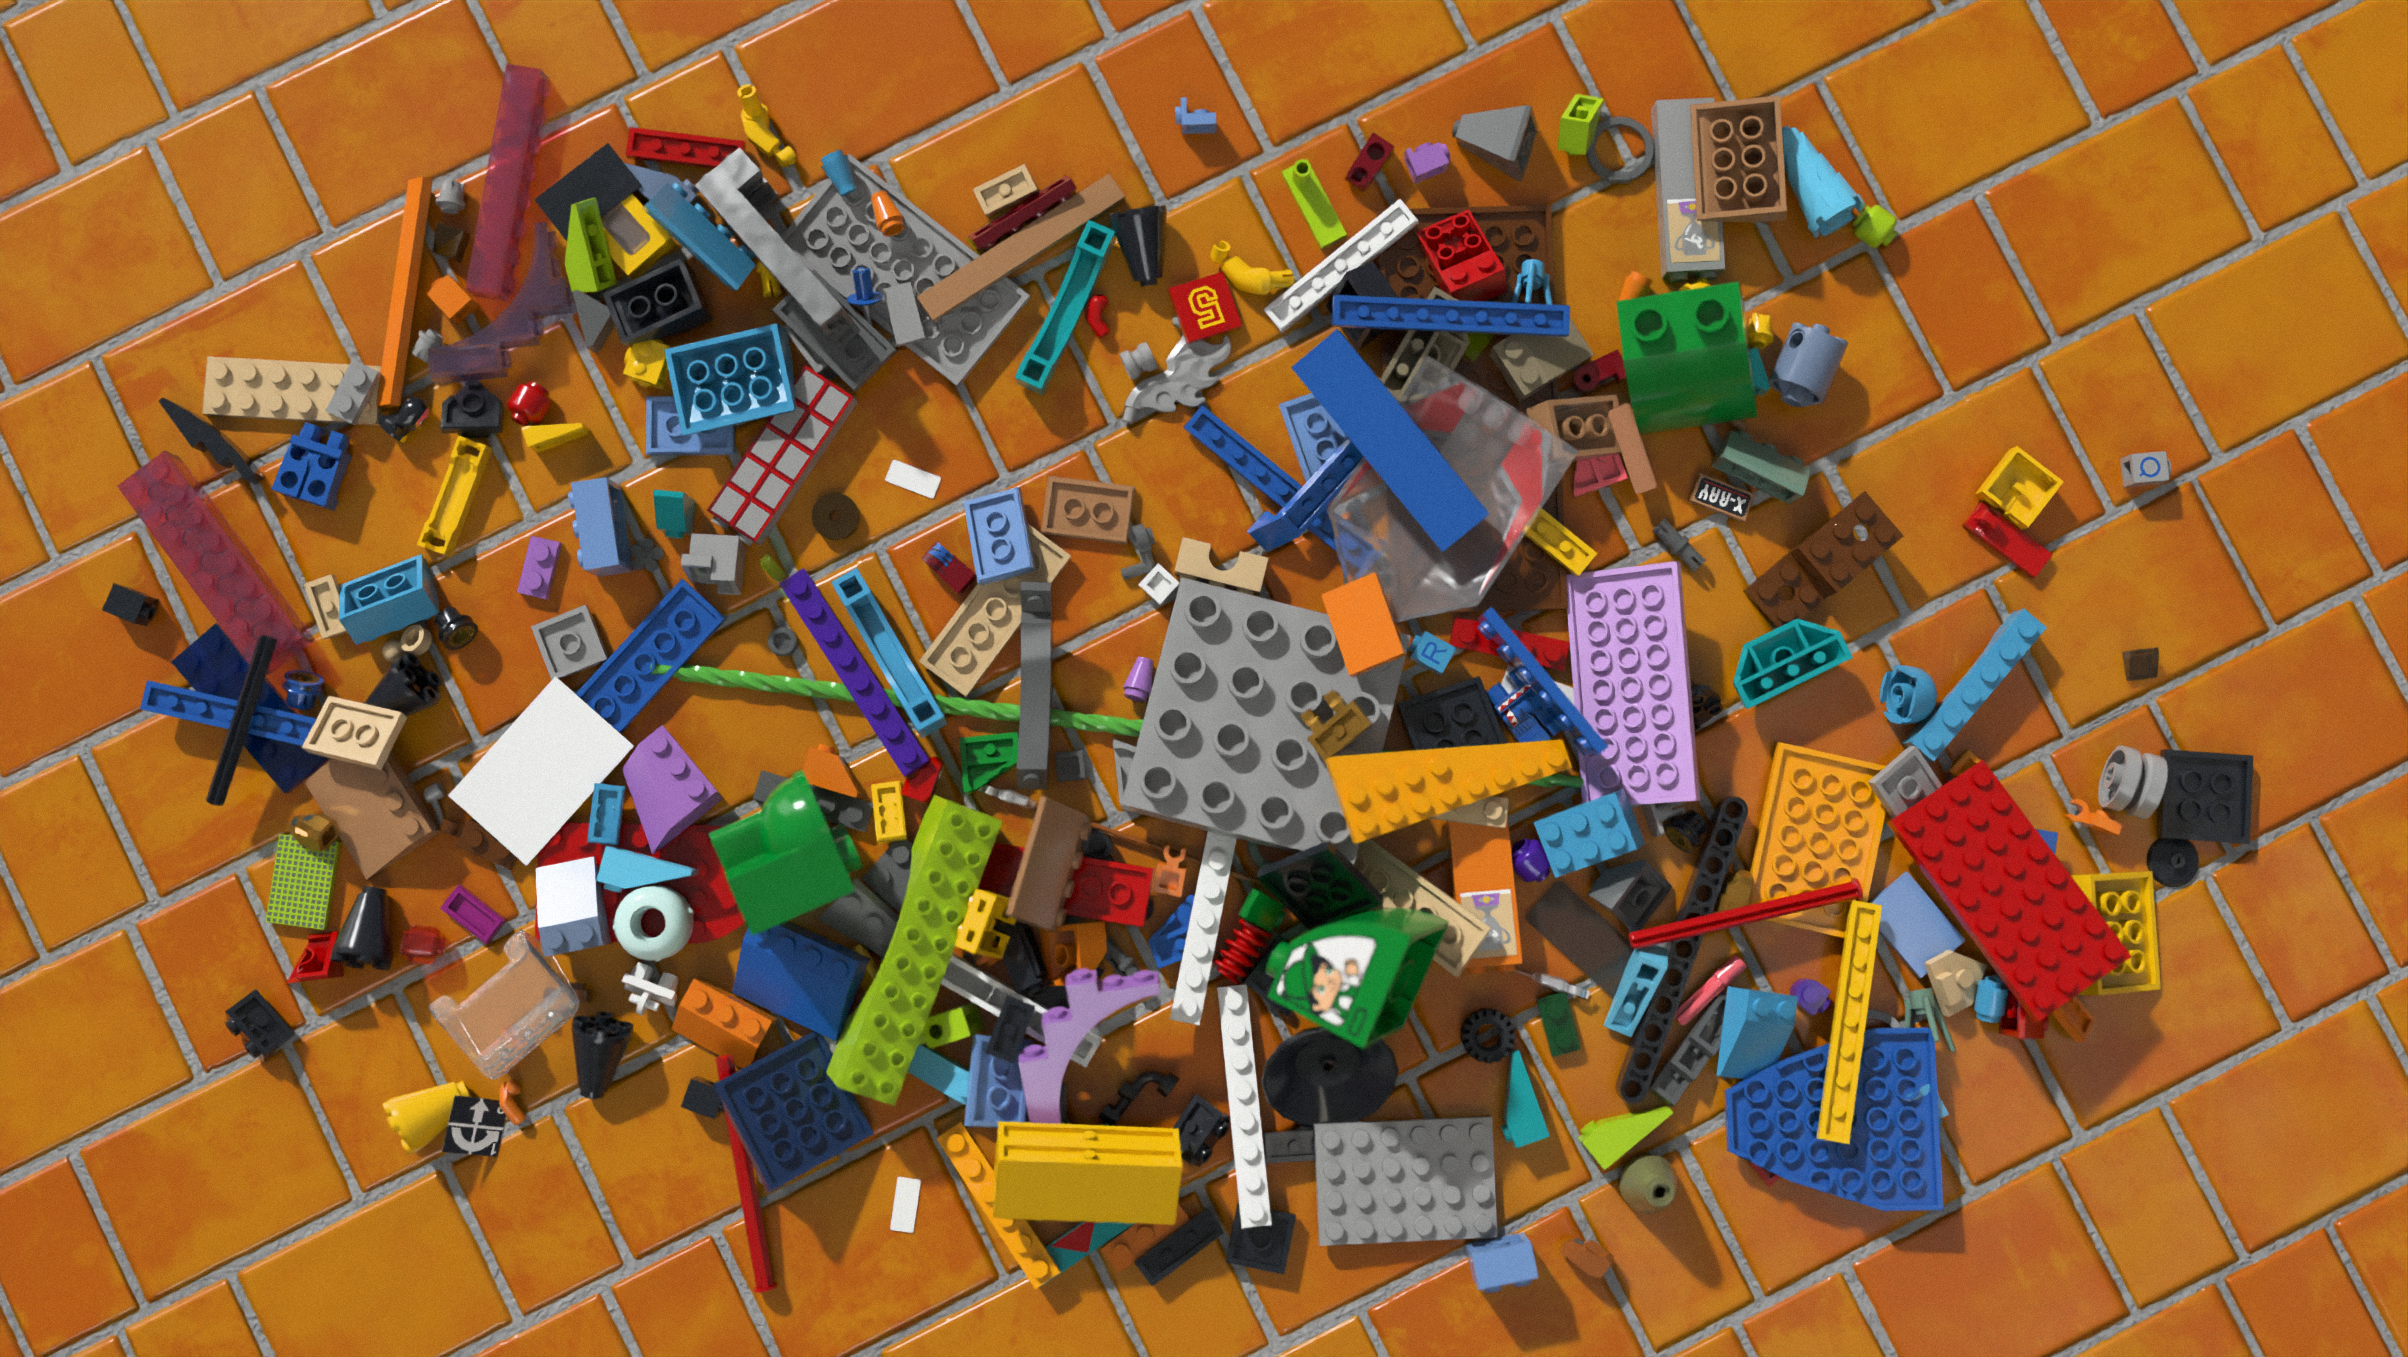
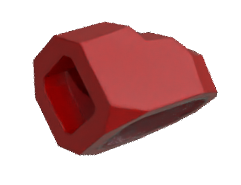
(924, 781)

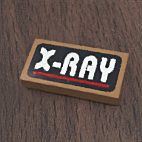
(1721, 497)

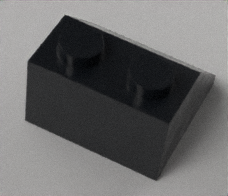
(1368, 282)

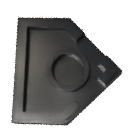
(472, 412)

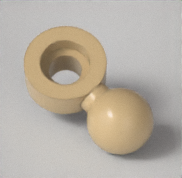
(414, 640)

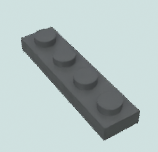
(833, 805)

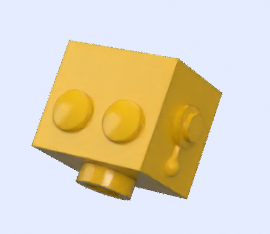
(647, 363)

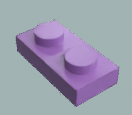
(539, 567)

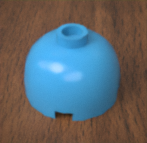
(1908, 694)

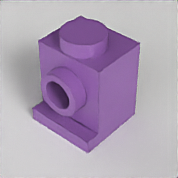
(1427, 161)

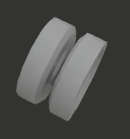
(2132, 782)

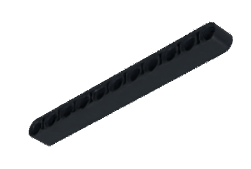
(1683, 964)

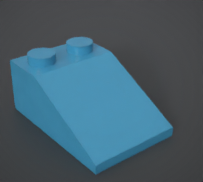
(1754, 1030)

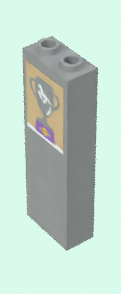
(1685, 244)

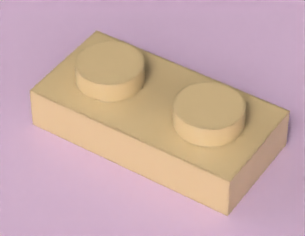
(1005, 190)
(324, 600)

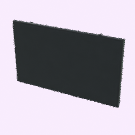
(598, 177)

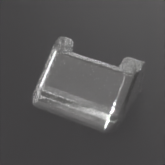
(511, 1009)

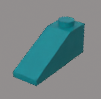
(1521, 1110)

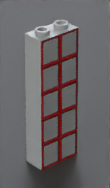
(781, 458)

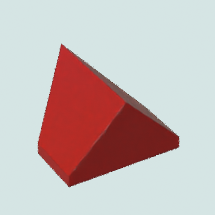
(315, 960)

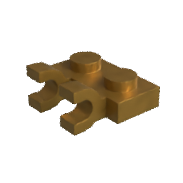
(1338, 731)

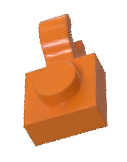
(2099, 821)

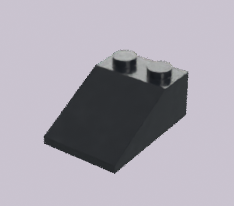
(658, 304)

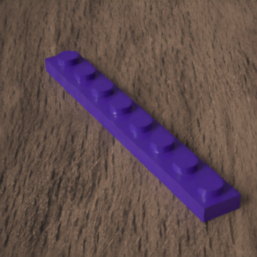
(854, 673)

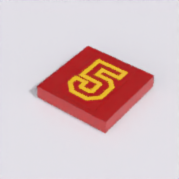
(1204, 308)

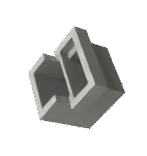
(716, 561)

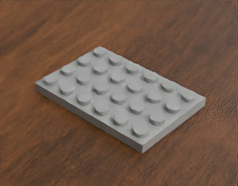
(1405, 1180)

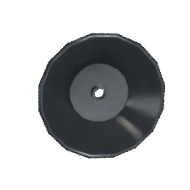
(1328, 1078)

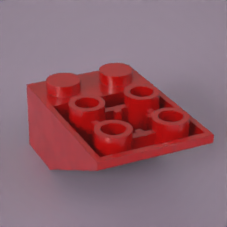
(1463, 259)

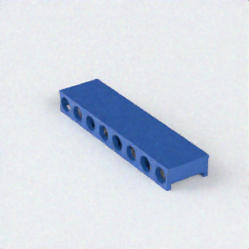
(1390, 440)

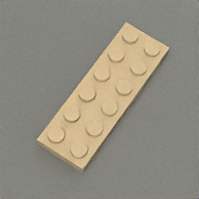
(277, 390)
(988, 620)
(1408, 889)

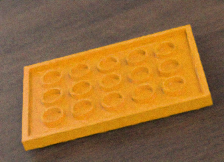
(1816, 833)

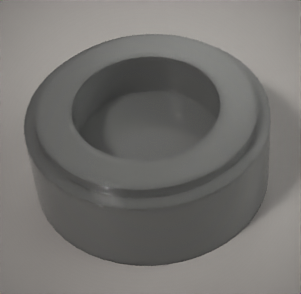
(783, 641)

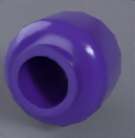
(1530, 860)

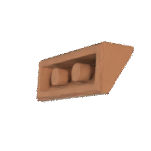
(1632, 448)

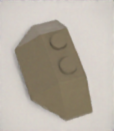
(1416, 345)

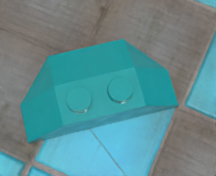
(1786, 659)

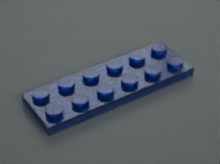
(219, 669)

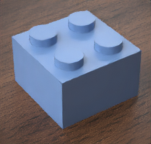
(1501, 1262)

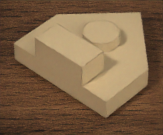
(1954, 980)

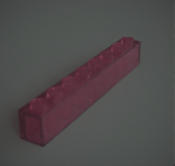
(508, 183)

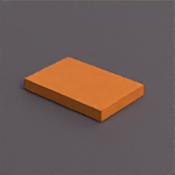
(1363, 624)

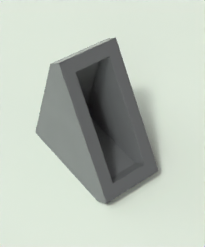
(594, 320)

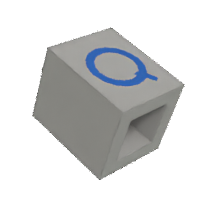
(2145, 469)

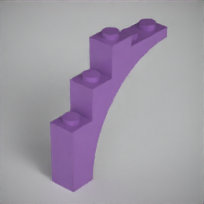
(1065, 1028)

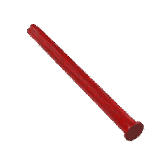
(1746, 914)
(748, 1195)

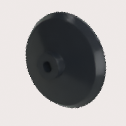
(2172, 861)

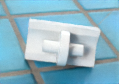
(639, 983)

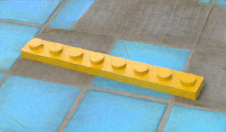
(1849, 1022)

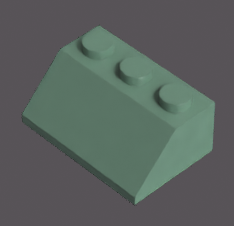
(1761, 466)

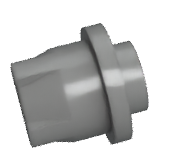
(451, 197)
(427, 341)

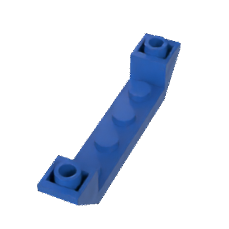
(1309, 501)

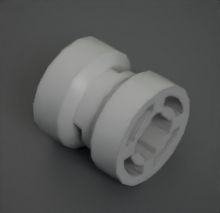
(1139, 360)

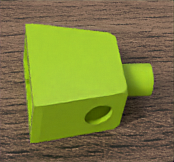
(955, 1025)

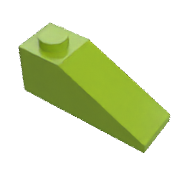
(587, 250)
(1616, 1135)

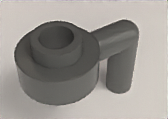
(1144, 539)

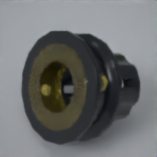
(455, 629)
(1685, 831)

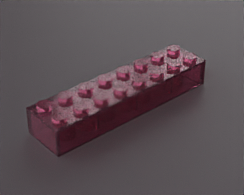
(214, 559)

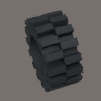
(1504, 1043)

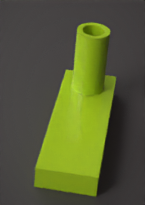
(1313, 204)

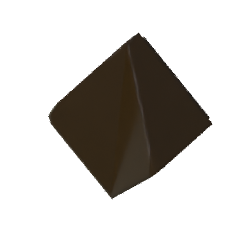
(450, 242)

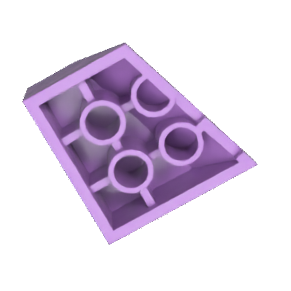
(667, 788)

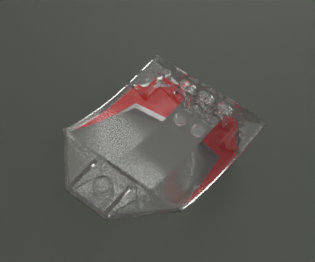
(1501, 458)

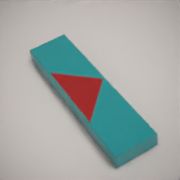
(1082, 1241)

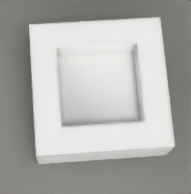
(1159, 584)

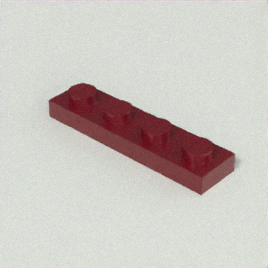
(1032, 207)

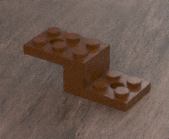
(1824, 562)

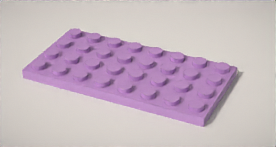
(1634, 682)

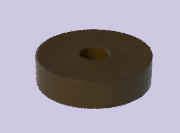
(826, 507)

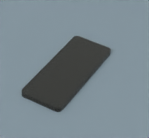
(1581, 935)

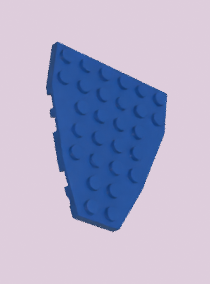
(1892, 1142)

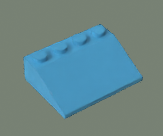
(699, 236)
(732, 379)

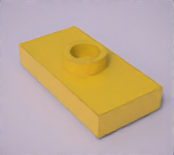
(889, 812)

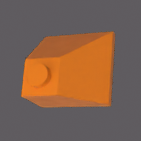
(1073, 949)

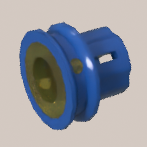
(302, 688)

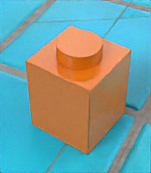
(452, 299)

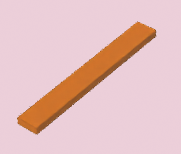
(404, 292)

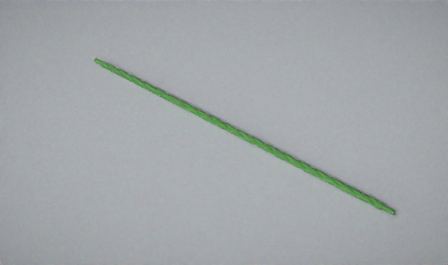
(953, 705)

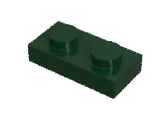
(1558, 1024)

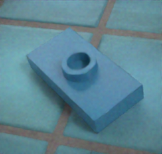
(606, 814)

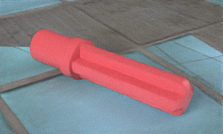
(1721, 979)

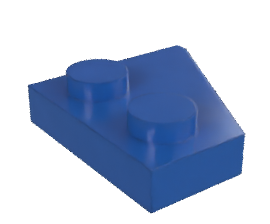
(1169, 940)

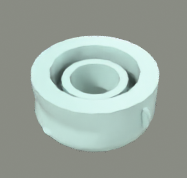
(677, 926)

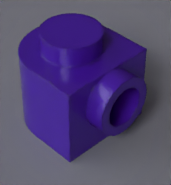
(1811, 995)

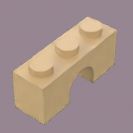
(1195, 565)

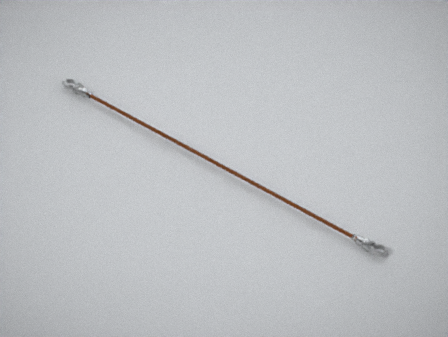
(1011, 797)

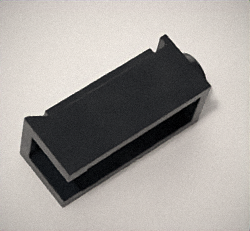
(1024, 959)

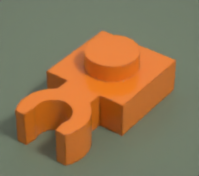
(1170, 875)

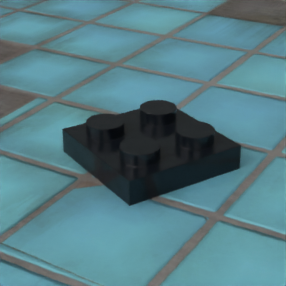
(1262, 1246)

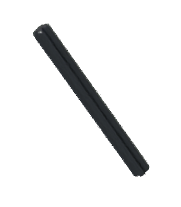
(241, 720)

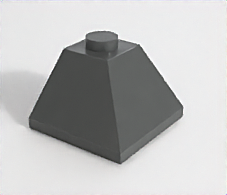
(1630, 892)

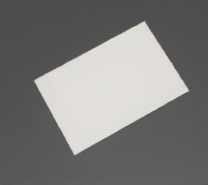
(540, 770)

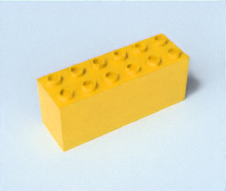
(1086, 1173)

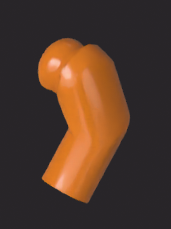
(507, 1101)

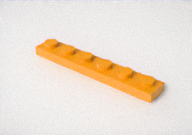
(1016, 1233)

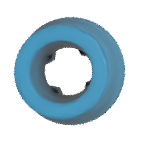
(838, 169)

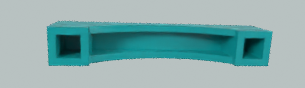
(1082, 275)

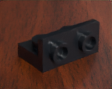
(257, 1025)
(1200, 1130)

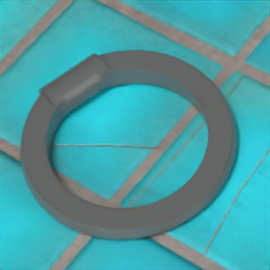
(1617, 176)

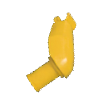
(756, 126)
(1249, 279)

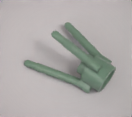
(1926, 1003)

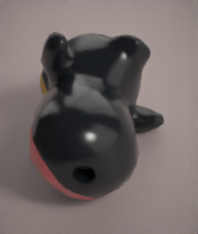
(407, 418)

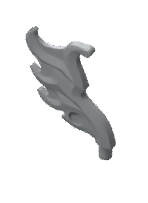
(1184, 376)

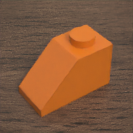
(829, 771)

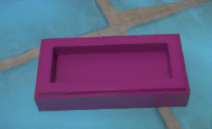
(473, 914)

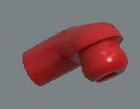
(1093, 315)

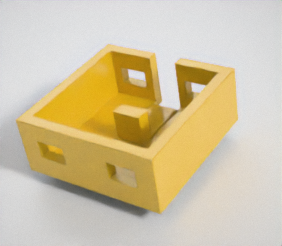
(2019, 487)
(977, 930)

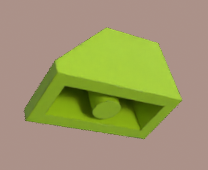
(1579, 124)

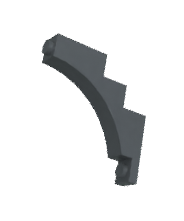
(1036, 686)

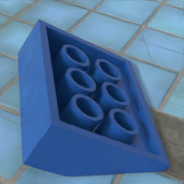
(800, 976)

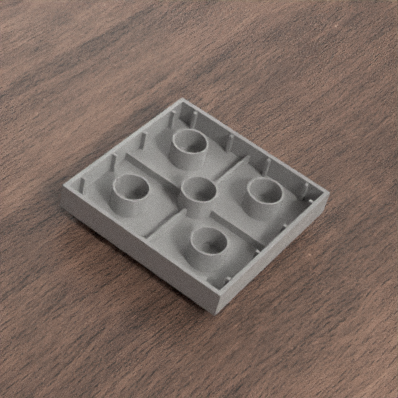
(1226, 725)

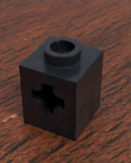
(130, 605)
(702, 1098)

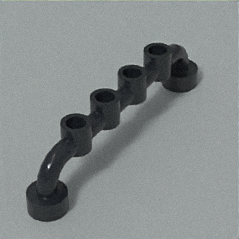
(1130, 1090)

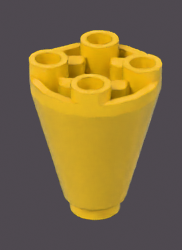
(422, 1114)

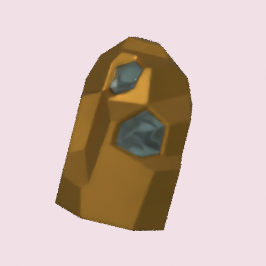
(314, 831)
(1734, 891)

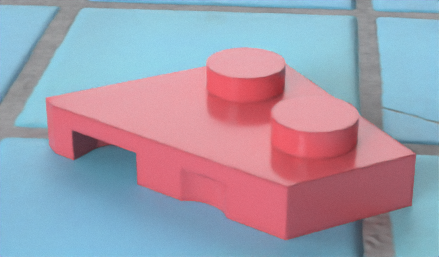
(1597, 474)

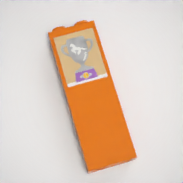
(1486, 887)

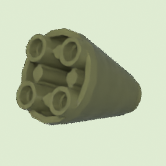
(1640, 1179)

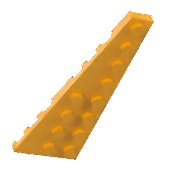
(1409, 786)

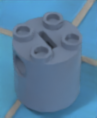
(1807, 365)

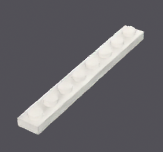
(1203, 928)
(1244, 1106)

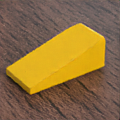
(548, 436)

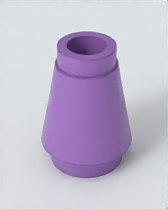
(1139, 681)

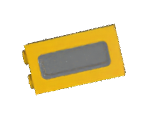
(635, 238)

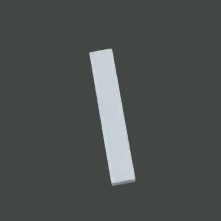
(1328, 274)

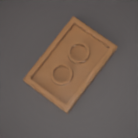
(1087, 510)

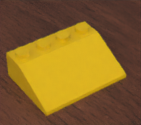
(2129, 910)

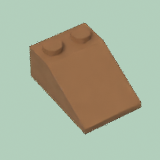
(1580, 423)

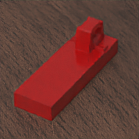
(2007, 540)

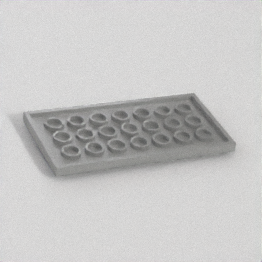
(842, 234)

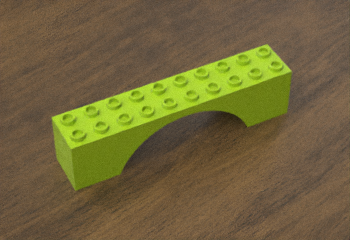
(890, 1019)

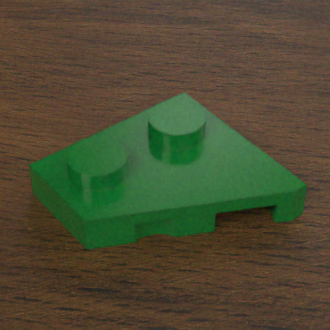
(987, 758)

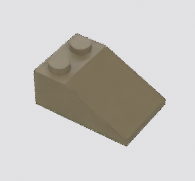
(1536, 361)

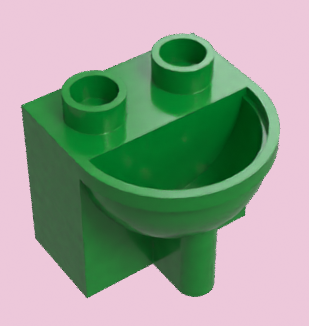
(785, 857)

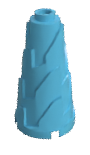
(1821, 191)

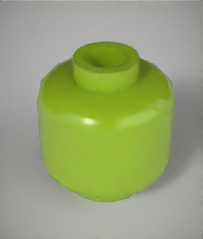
(1875, 226)

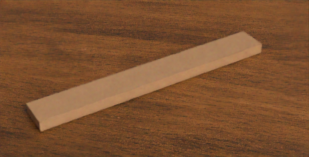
(1020, 248)

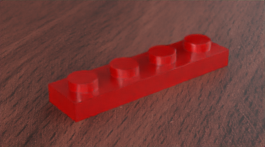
(679, 147)
(1547, 651)

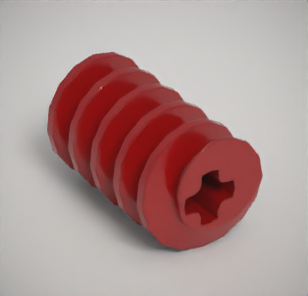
(1240, 950)

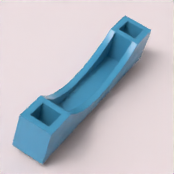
(889, 653)
(1988, 671)

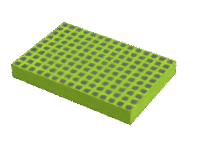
(302, 884)

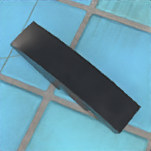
(205, 437)

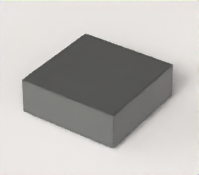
(1070, 766)

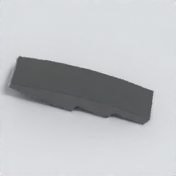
(1690, 1054)

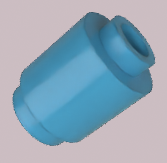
(1991, 999)

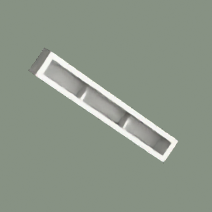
(991, 993)

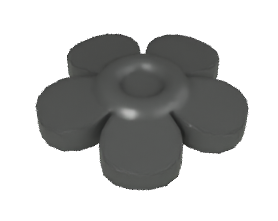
(646, 555)

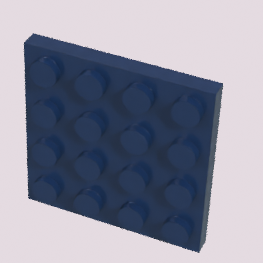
(791, 1111)

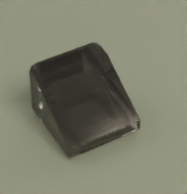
(2141, 663)

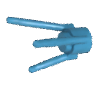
(1531, 279)

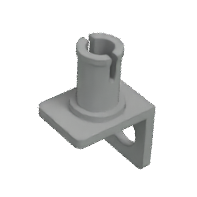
(1658, 813)

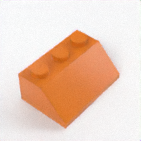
(723, 1022)

